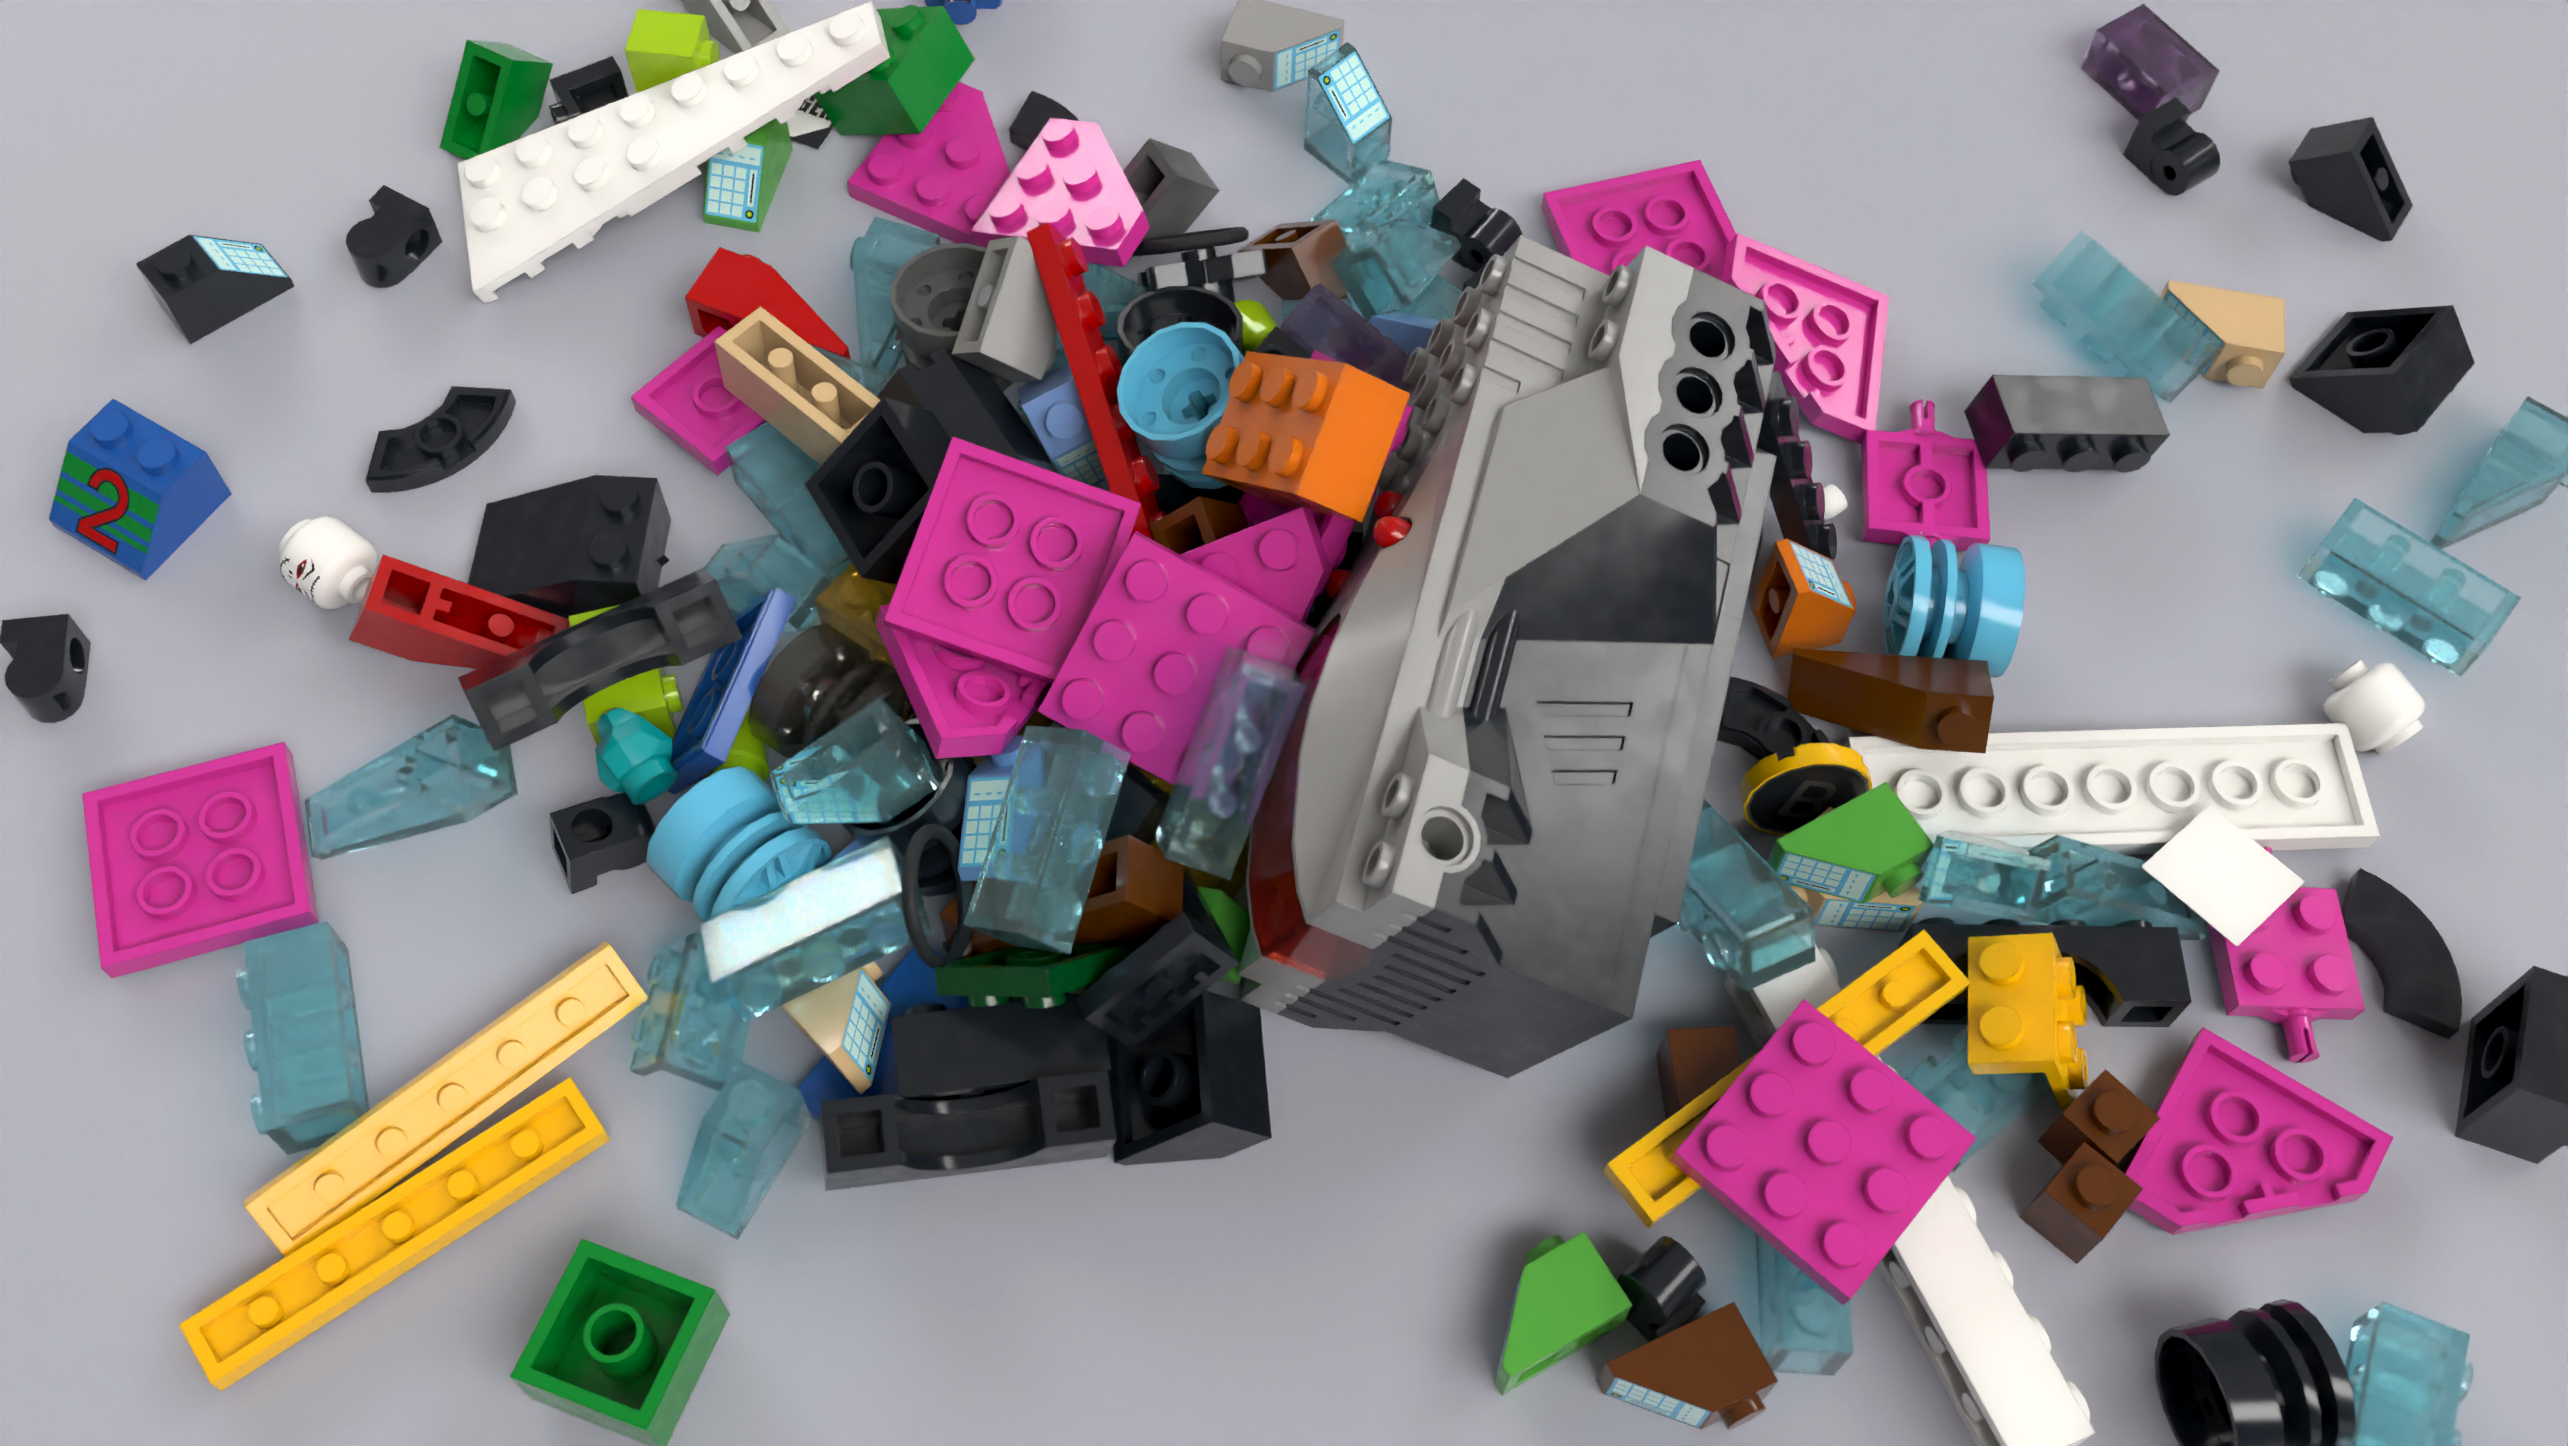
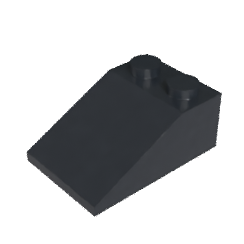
(574, 544)

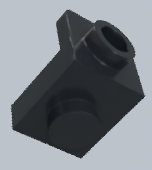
(587, 89)

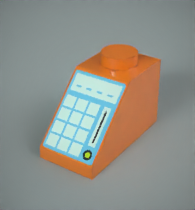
(1801, 600)

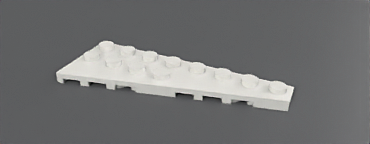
(630, 153)

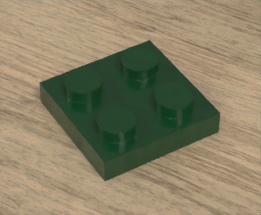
(1028, 973)

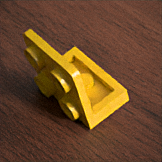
(2026, 1011)

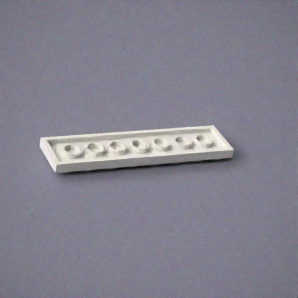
(2136, 785)

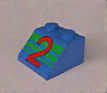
(134, 489)

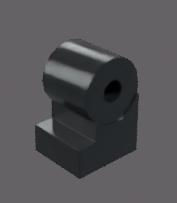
(2171, 150)
(1476, 226)
(393, 239)
(46, 665)
(600, 838)
(1663, 1288)

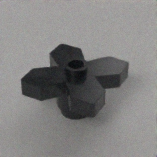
(1207, 271)

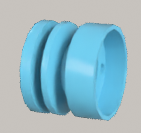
(1177, 394)
(1967, 607)
(730, 844)

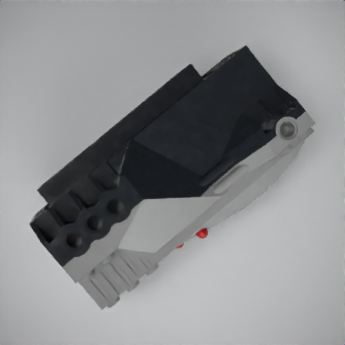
(1521, 668)

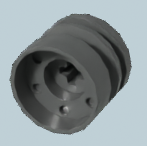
(932, 299)

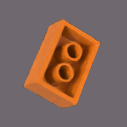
(1305, 433)

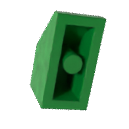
(493, 98)

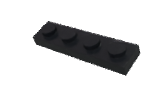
(1795, 497)

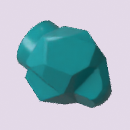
(633, 756)

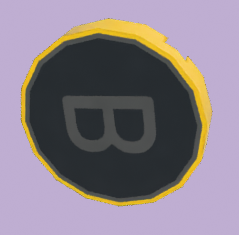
(1801, 787)

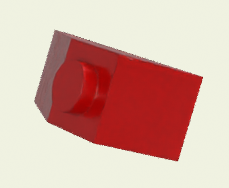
(738, 285)
(444, 619)

